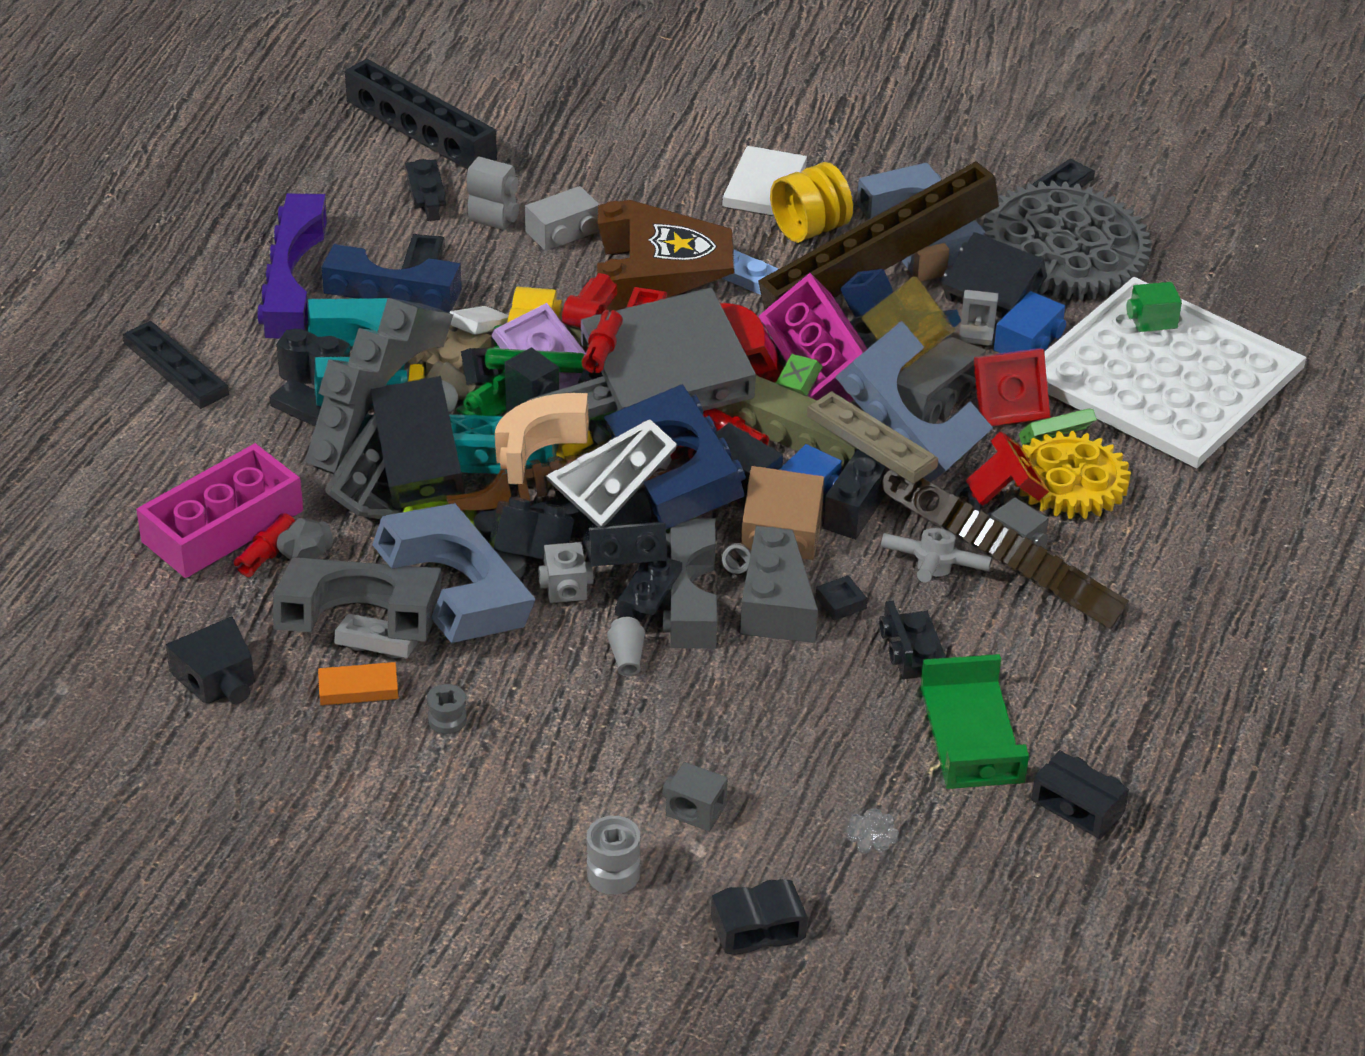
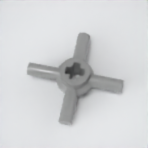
(936, 553)

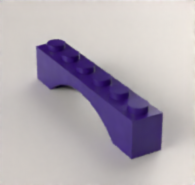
(299, 228)

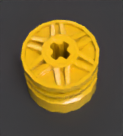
(811, 202)

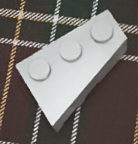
(614, 472)

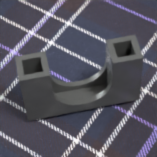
(319, 584)

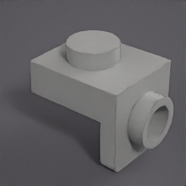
(978, 317)

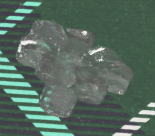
(872, 830)

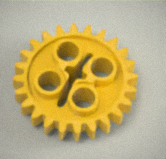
(1078, 474)

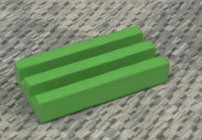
(1064, 423)

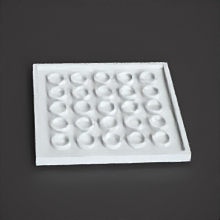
(1169, 386)

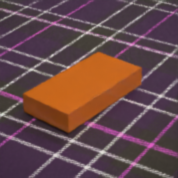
(358, 683)

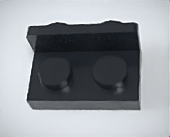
(910, 639)

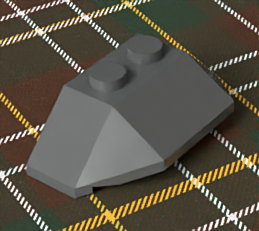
(362, 477)

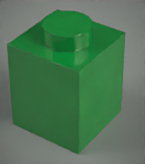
(1154, 306)

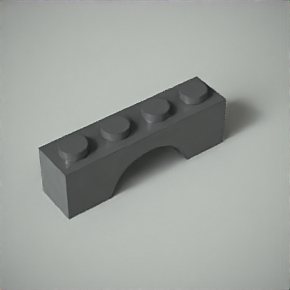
(692, 610)

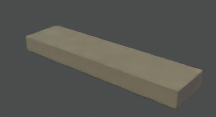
(872, 437)

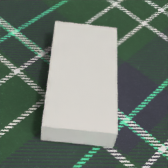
(478, 319)

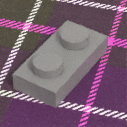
(371, 634)

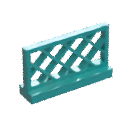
(477, 446)

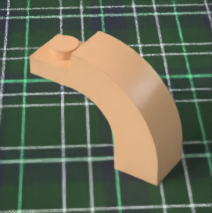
(539, 424)

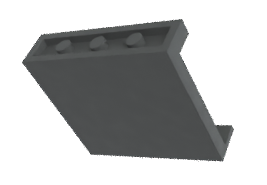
(676, 344)

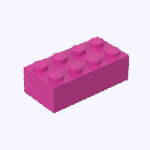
(814, 326)
(219, 510)

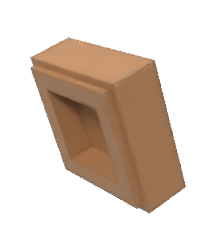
(931, 262)

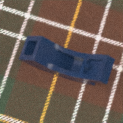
(870, 288)

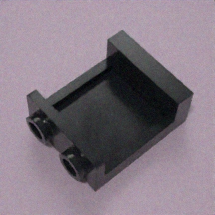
(994, 268)

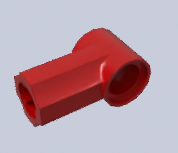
(591, 300)

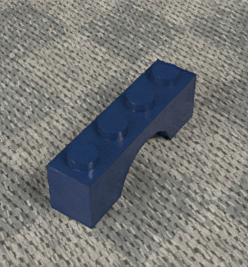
(352, 275)

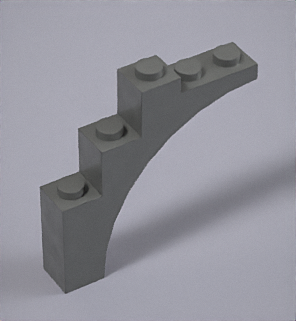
(375, 358)

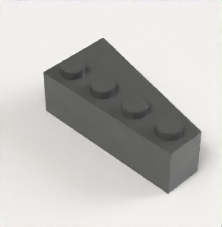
(939, 380)

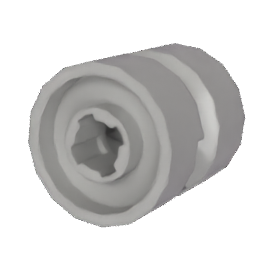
(613, 855)

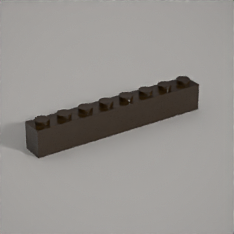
(891, 234)

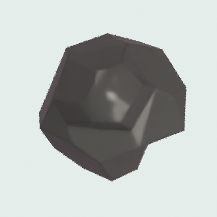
(305, 539)

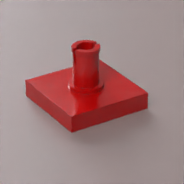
(1012, 386)

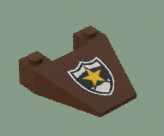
(665, 250)

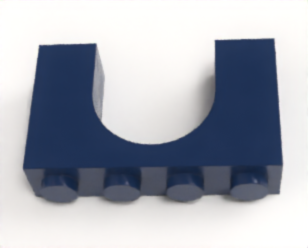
(702, 482)

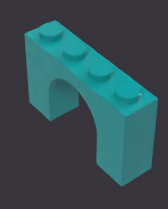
(342, 320)

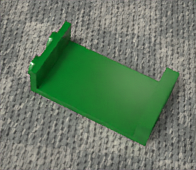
(971, 722)

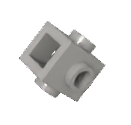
(565, 572)

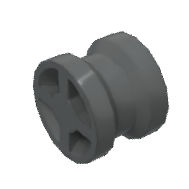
(446, 708)

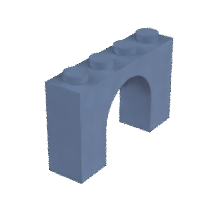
(890, 188)
(873, 385)
(446, 536)

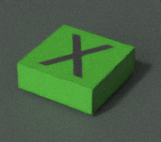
(799, 374)

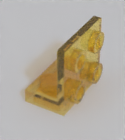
(917, 311)

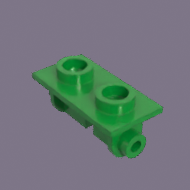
(486, 400)

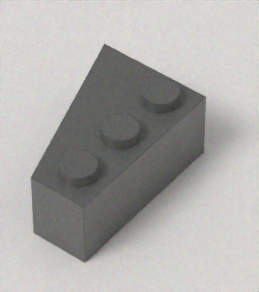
(777, 589)

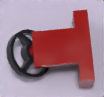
(1003, 467)

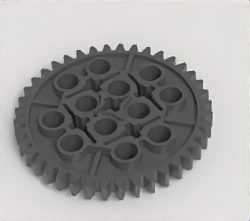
(1080, 234)

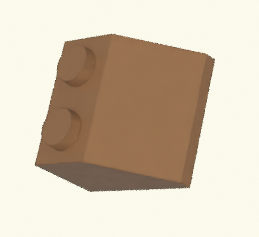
(784, 502)

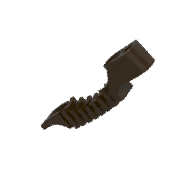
(1009, 547)

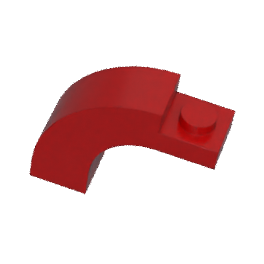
(752, 337)

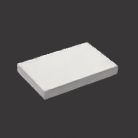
(755, 175)

